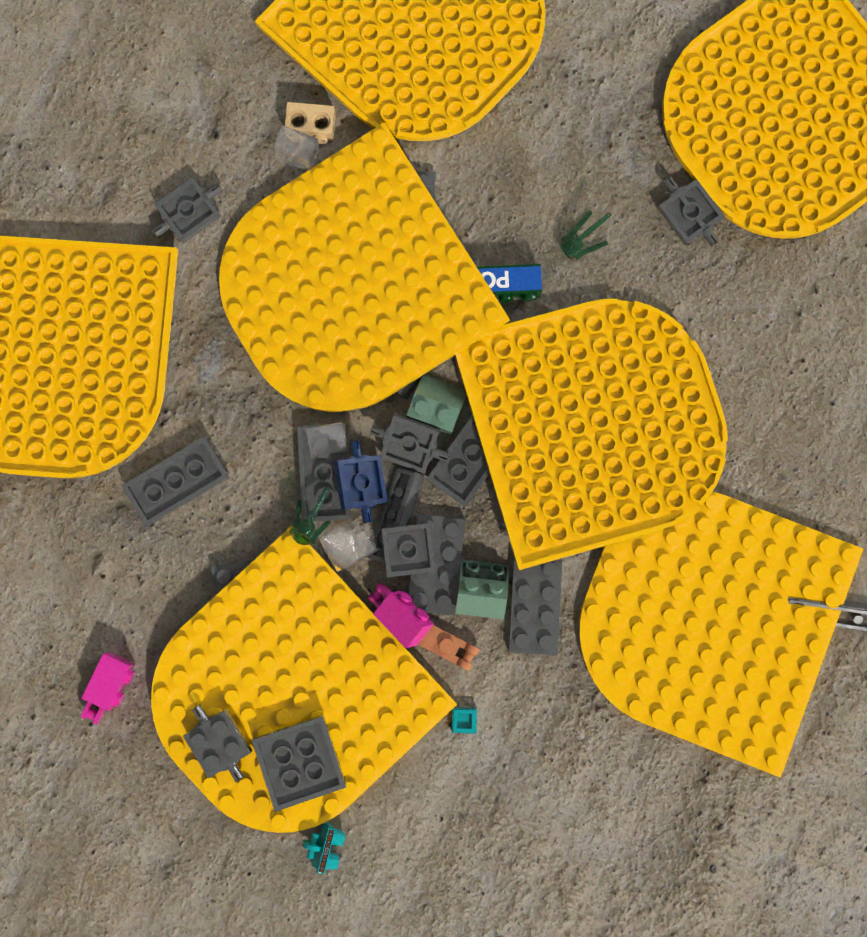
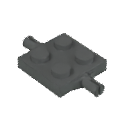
(187, 210)
(691, 212)
(410, 443)
(217, 743)

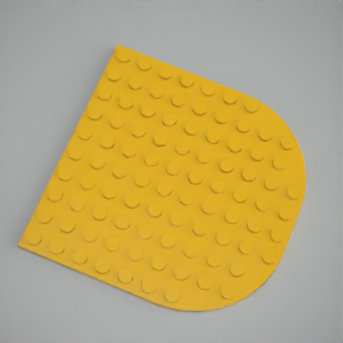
(411, 62)
(775, 114)
(352, 281)
(80, 352)
(593, 426)
(701, 631)
(281, 651)

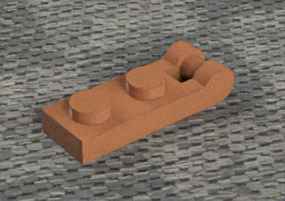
(447, 645)

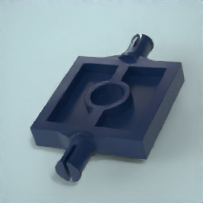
(360, 482)

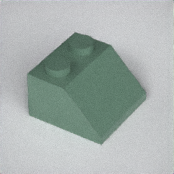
(437, 403)

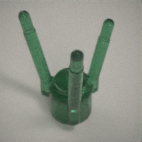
(572, 245)
(304, 531)

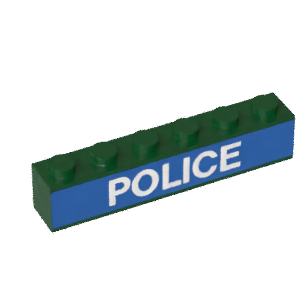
(513, 281)

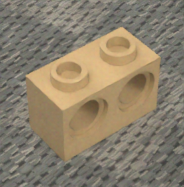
(312, 115)

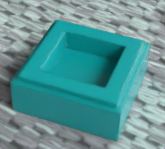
(464, 720)

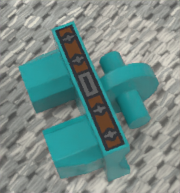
(320, 847)

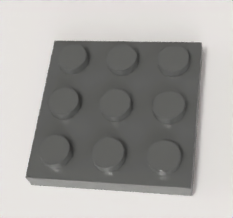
(299, 763)

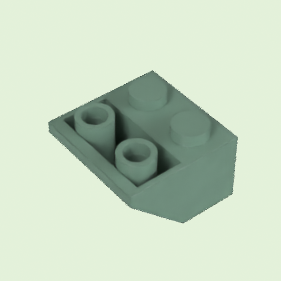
(482, 589)

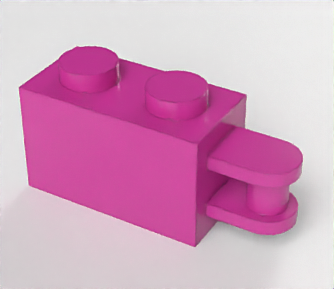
(400, 615)
(107, 686)

